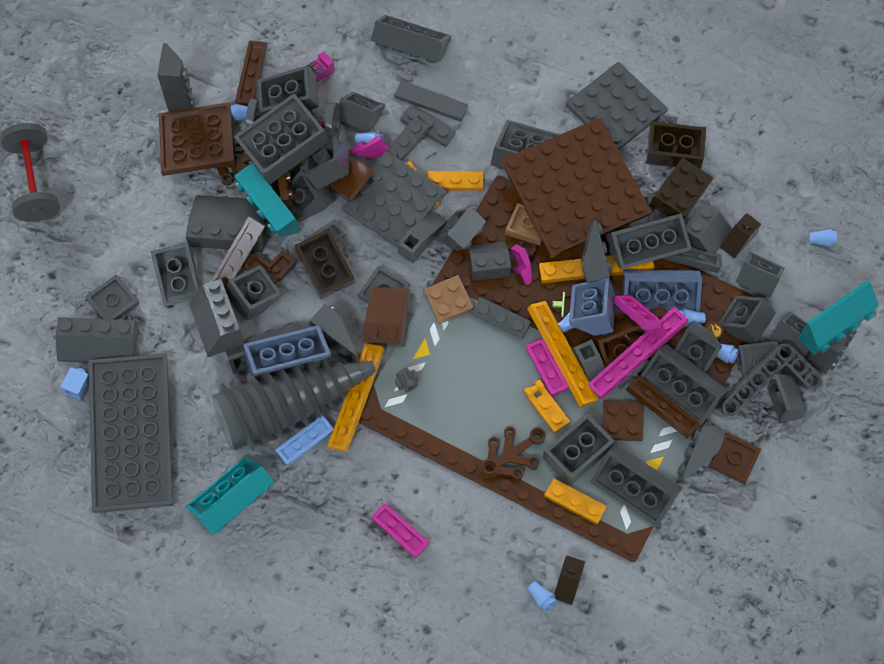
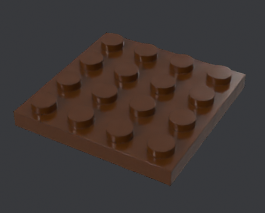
(196, 139)

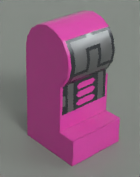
(322, 66)

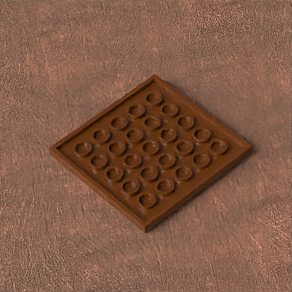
(574, 182)

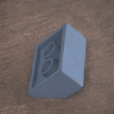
(593, 307)

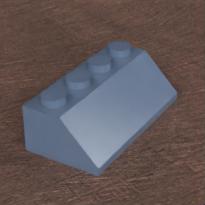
(664, 288)
(285, 350)

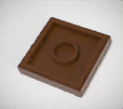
(735, 458)

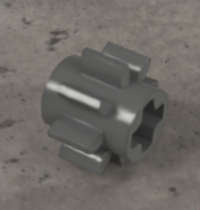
(406, 379)

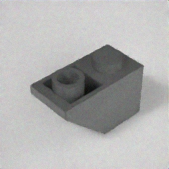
(589, 359)

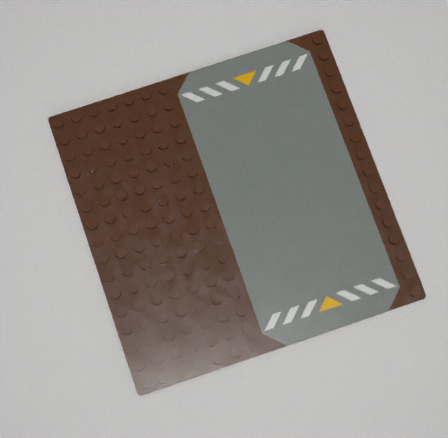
(476, 379)

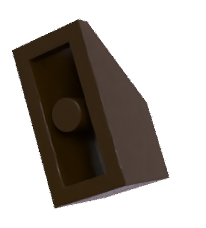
(740, 235)
(569, 580)

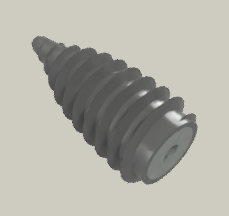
(281, 400)

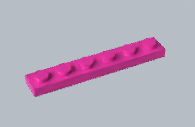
(637, 353)

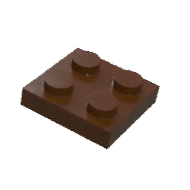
(623, 420)

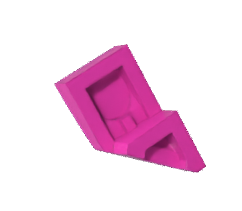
(372, 149)
(523, 261)

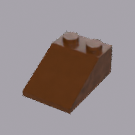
(386, 317)

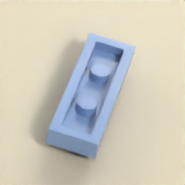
(304, 441)

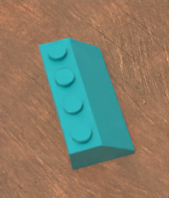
(267, 201)
(840, 318)
(230, 494)

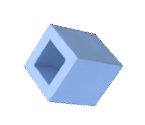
(76, 383)

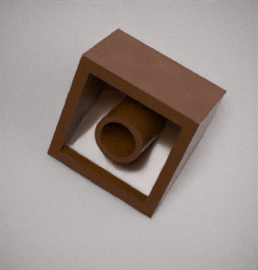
(354, 181)

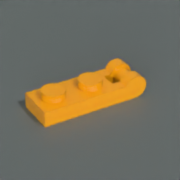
(546, 407)

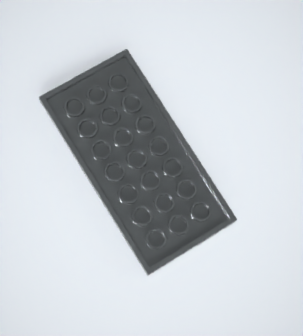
(130, 433)

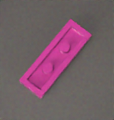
(637, 312)
(547, 367)
(400, 530)

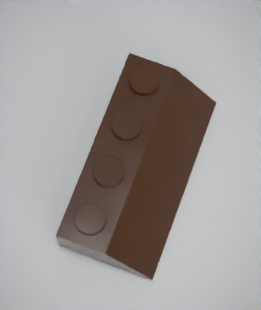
(623, 336)

